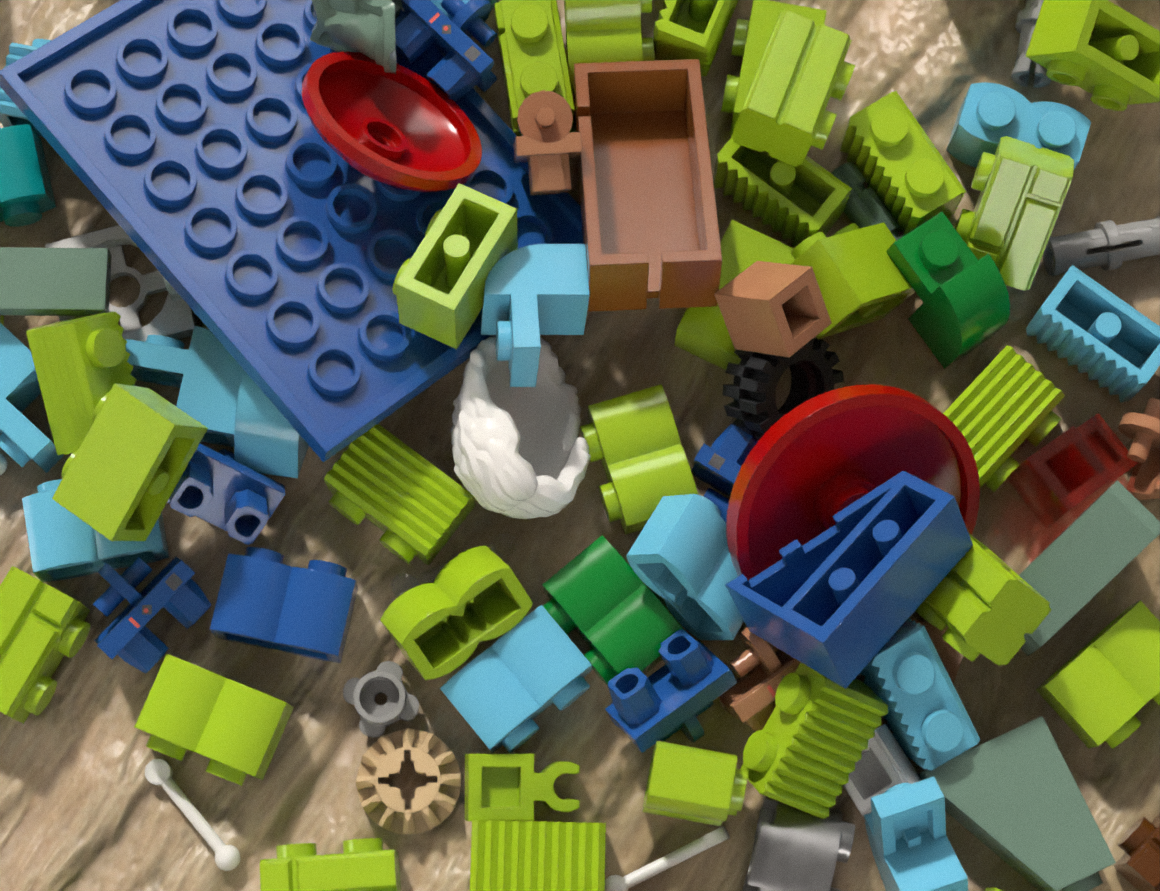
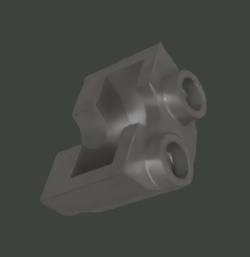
(797, 849)

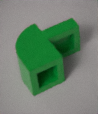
(960, 295)

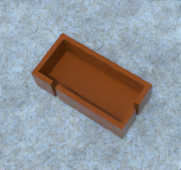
(646, 185)

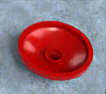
(390, 124)

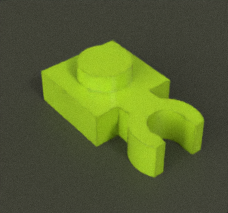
(506, 786)

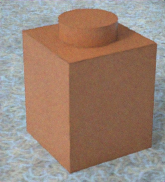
(773, 308)

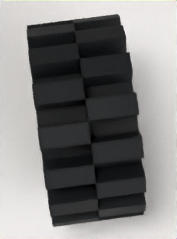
(758, 378)

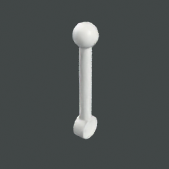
(160, 774)
(620, 883)

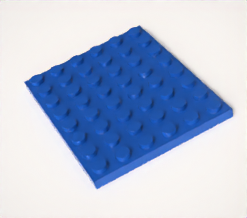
(283, 249)

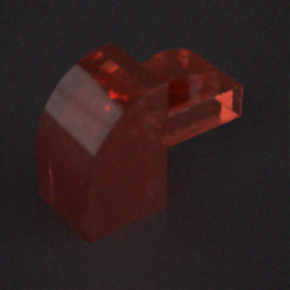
(1070, 470)

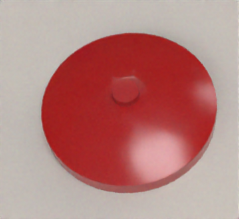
(833, 455)

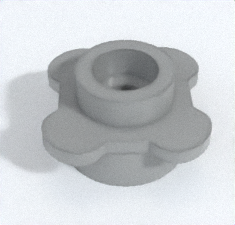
(363, 693)

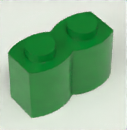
(609, 610)

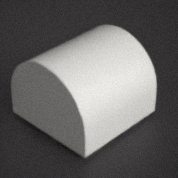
(880, 768)

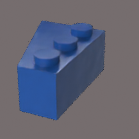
(858, 580)

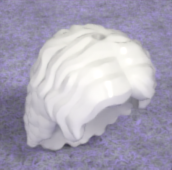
(518, 443)

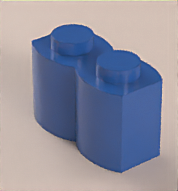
(285, 605)

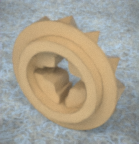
(430, 802)

